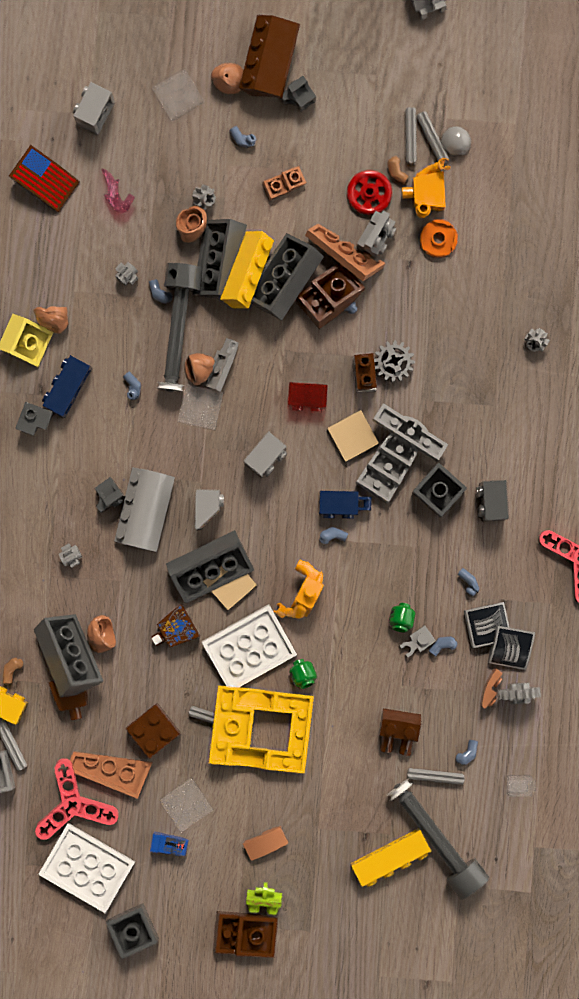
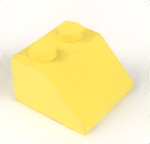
(25, 340)

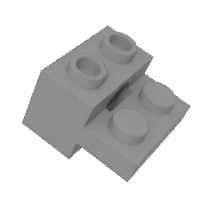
(370, 238)

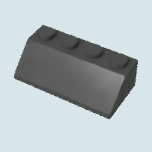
(217, 254)
(204, 562)
(67, 654)

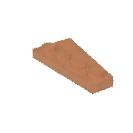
(356, 262)
(114, 772)

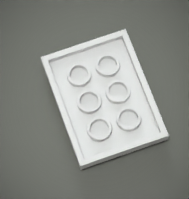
(249, 647)
(86, 867)

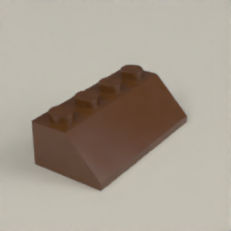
(269, 56)

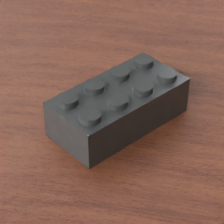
(285, 275)

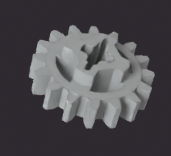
(391, 353)
(519, 693)

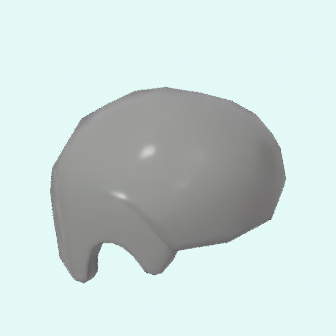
(456, 141)

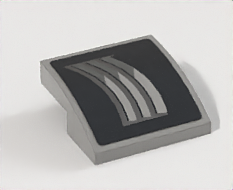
(482, 623)
(511, 647)

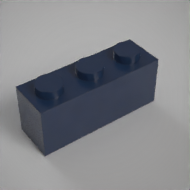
(66, 386)

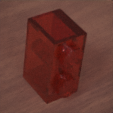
(307, 396)

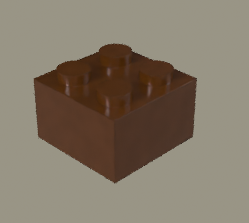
(153, 730)

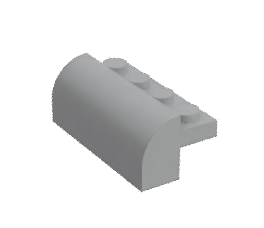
(144, 509)

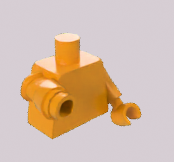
(428, 189)
(307, 594)

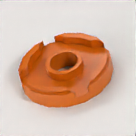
(435, 249)

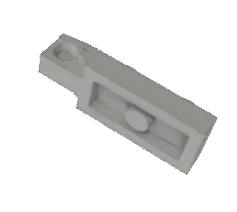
(222, 364)

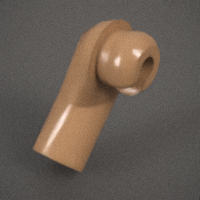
(394, 170)
(9, 668)

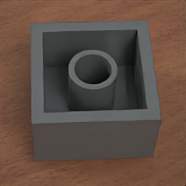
(439, 490)
(492, 500)
(132, 931)

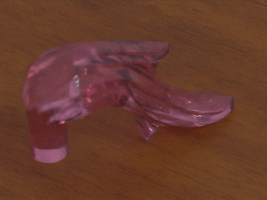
(113, 194)

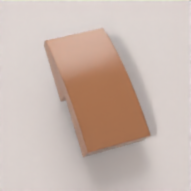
(284, 183)
(488, 695)
(265, 843)

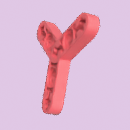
(572, 555)
(73, 795)

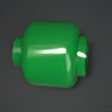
(402, 617)
(303, 674)

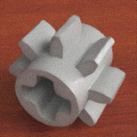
(203, 196)
(126, 273)
(536, 339)
(70, 555)

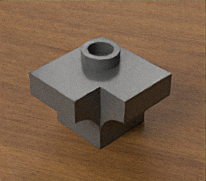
(299, 94)
(32, 418)
(109, 495)

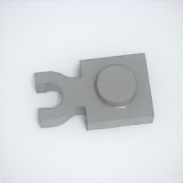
(419, 639)

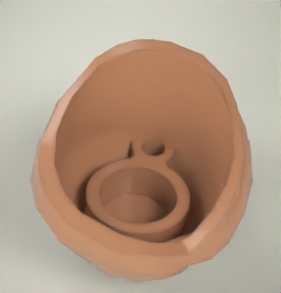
(227, 77)
(191, 223)
(52, 318)
(198, 368)
(101, 634)

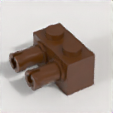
(400, 726)

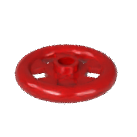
(353, 194)

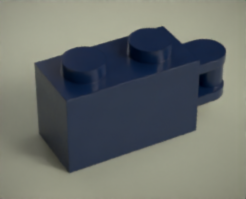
(342, 503)

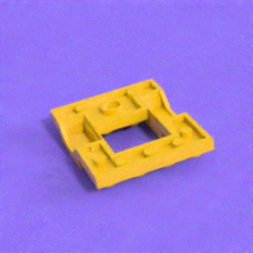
(234, 727)

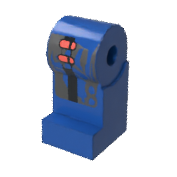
(169, 844)

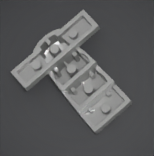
(397, 452)

